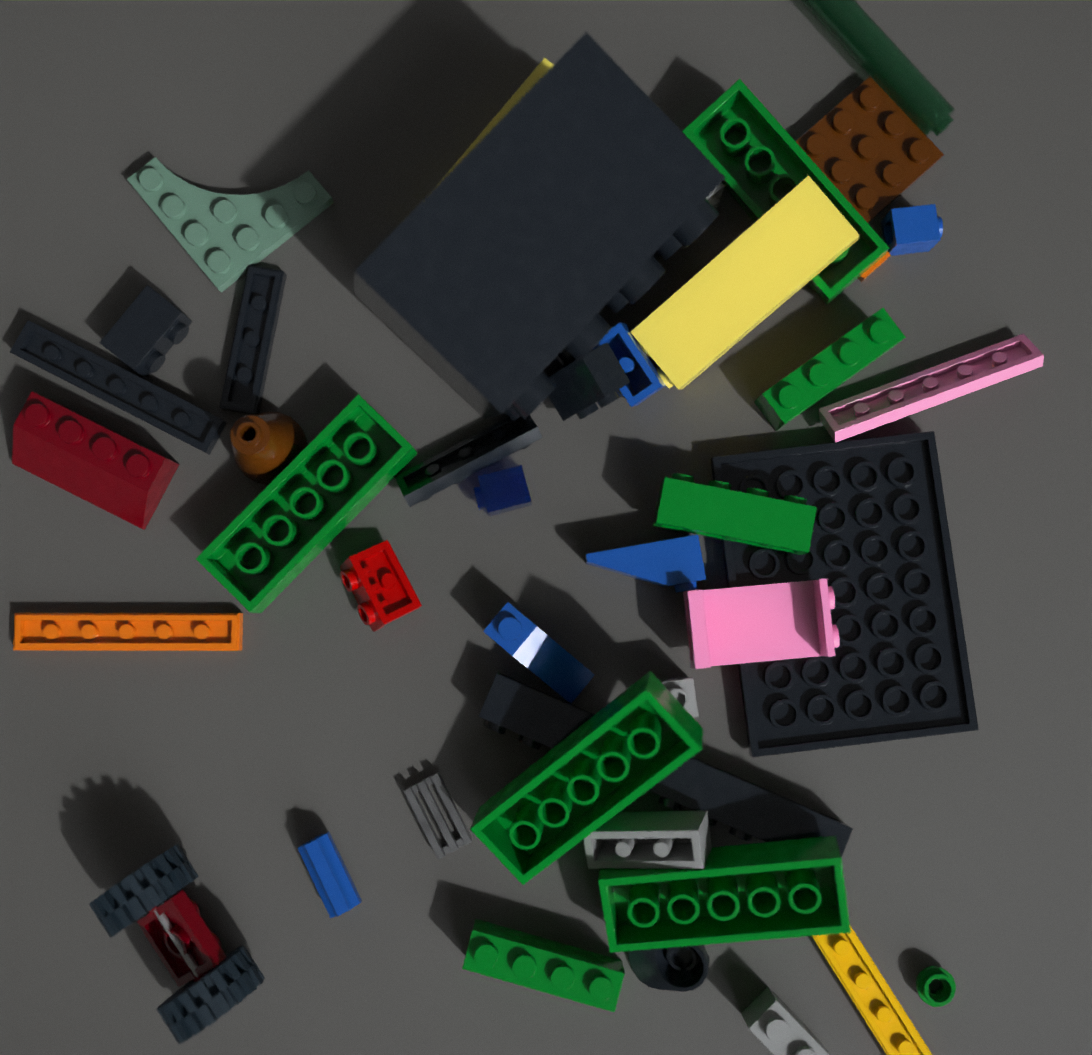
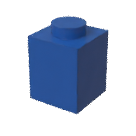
(912, 229)

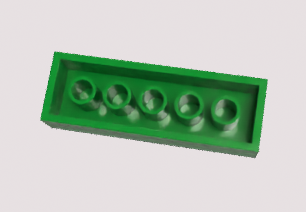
(765, 165)
(307, 505)
(588, 778)
(736, 897)

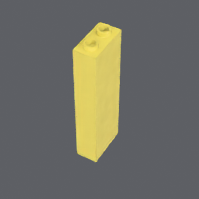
(744, 284)

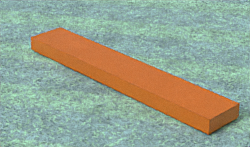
(128, 631)

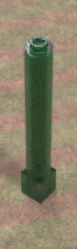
(885, 63)

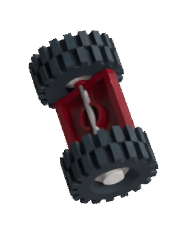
(182, 942)

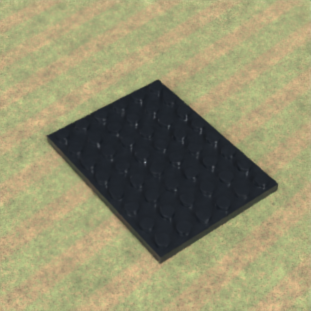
(895, 589)

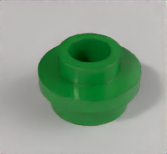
(943, 994)

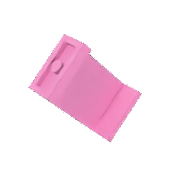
(760, 623)

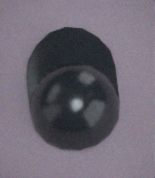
(671, 968)

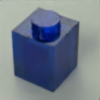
(503, 491)

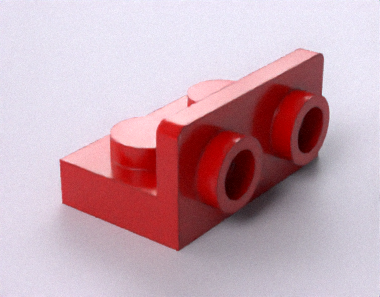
(379, 585)

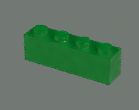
(829, 369)
(735, 515)
(544, 965)

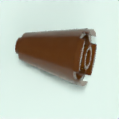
(266, 444)

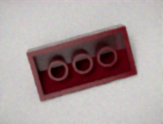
(90, 460)

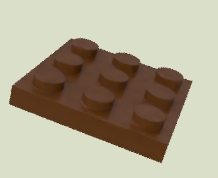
(869, 149)

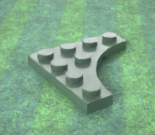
(229, 229)

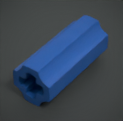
(329, 874)

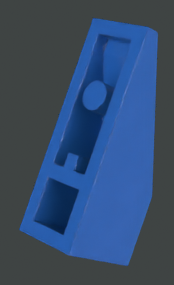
(662, 563)
(538, 652)

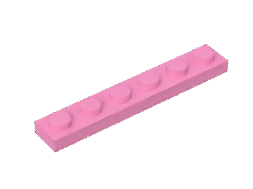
(930, 387)

